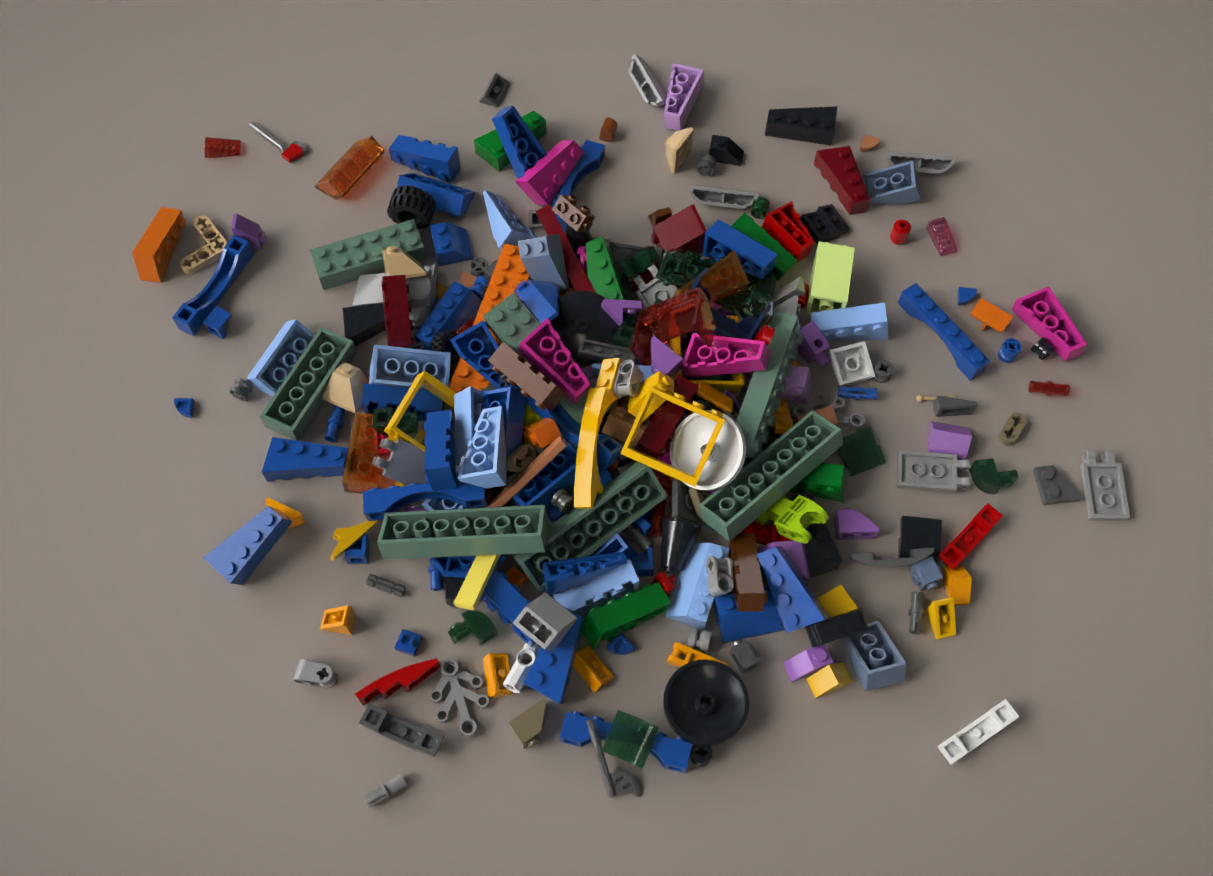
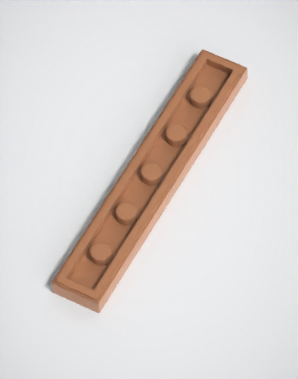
(528, 473)

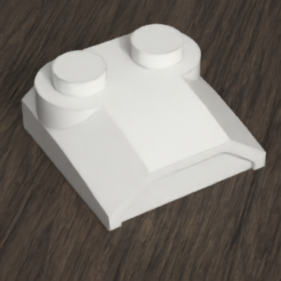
(851, 363)

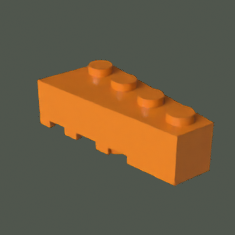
(158, 244)

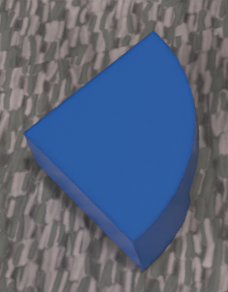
(965, 295)
(185, 406)
(620, 646)

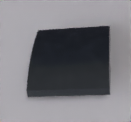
(824, 224)
(918, 534)

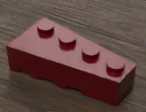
(844, 178)
(397, 311)
(666, 420)

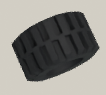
(410, 204)

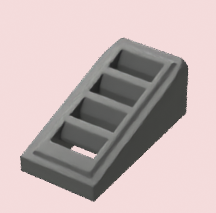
(953, 406)

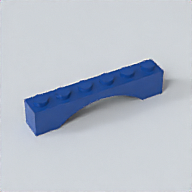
(589, 162)
(233, 260)
(965, 353)
(607, 448)
(381, 501)
(670, 752)

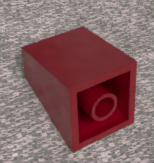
(680, 231)

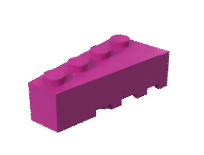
(549, 173)
(1048, 319)
(724, 356)

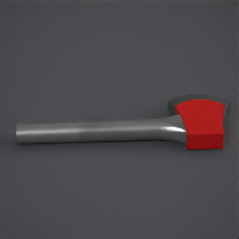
(290, 152)

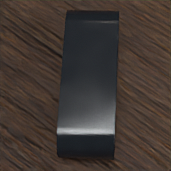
(836, 627)

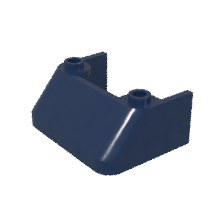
(724, 325)

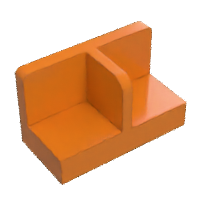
(991, 316)

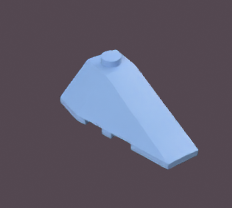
(486, 453)

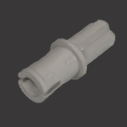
(384, 791)

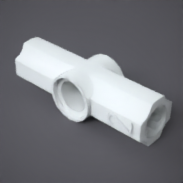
(519, 671)

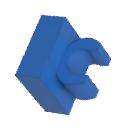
(408, 642)

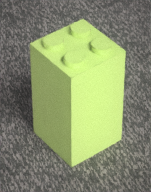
(830, 277)

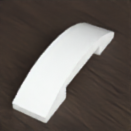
(978, 731)

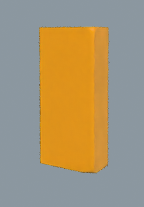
(714, 397)
(592, 669)
(496, 671)

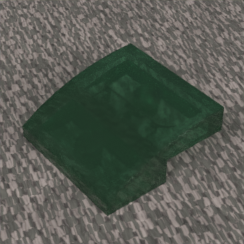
(860, 452)
(630, 739)

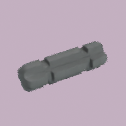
(385, 585)

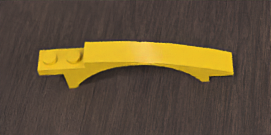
(598, 400)
(351, 535)

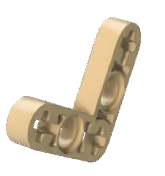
(211, 248)

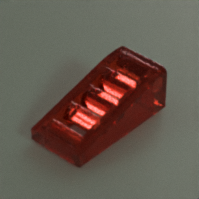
(212, 151)

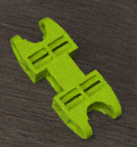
(794, 517)

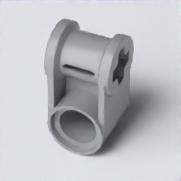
(627, 380)
(719, 572)
(311, 674)

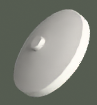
(725, 457)

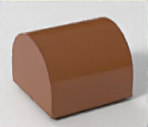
(608, 129)

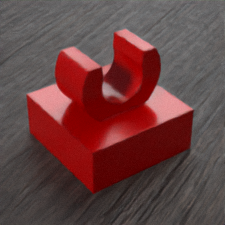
(665, 582)

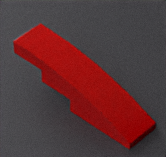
(407, 677)

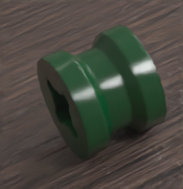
(760, 208)

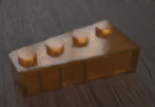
(722, 279)
(363, 447)

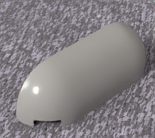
(646, 82)
(922, 162)
(723, 196)

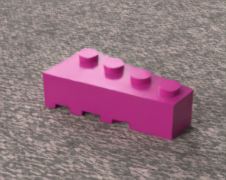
(550, 356)

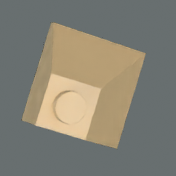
(679, 147)
(401, 263)
(346, 387)

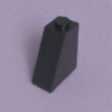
(363, 322)

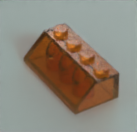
(351, 168)

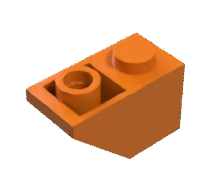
(541, 432)

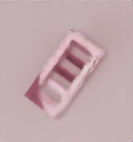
(937, 226)

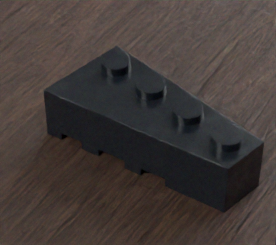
(802, 124)

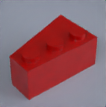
(786, 228)

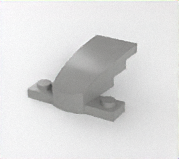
(421, 293)

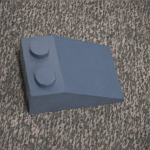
(893, 184)
(544, 260)
(875, 657)

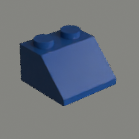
(450, 243)

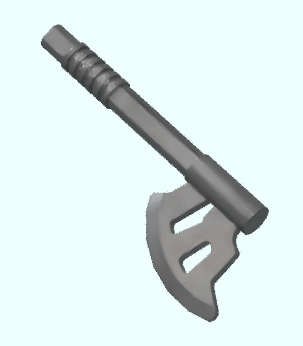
(608, 778)

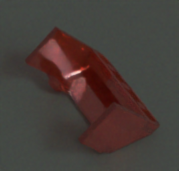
(671, 319)

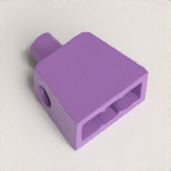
(813, 345)

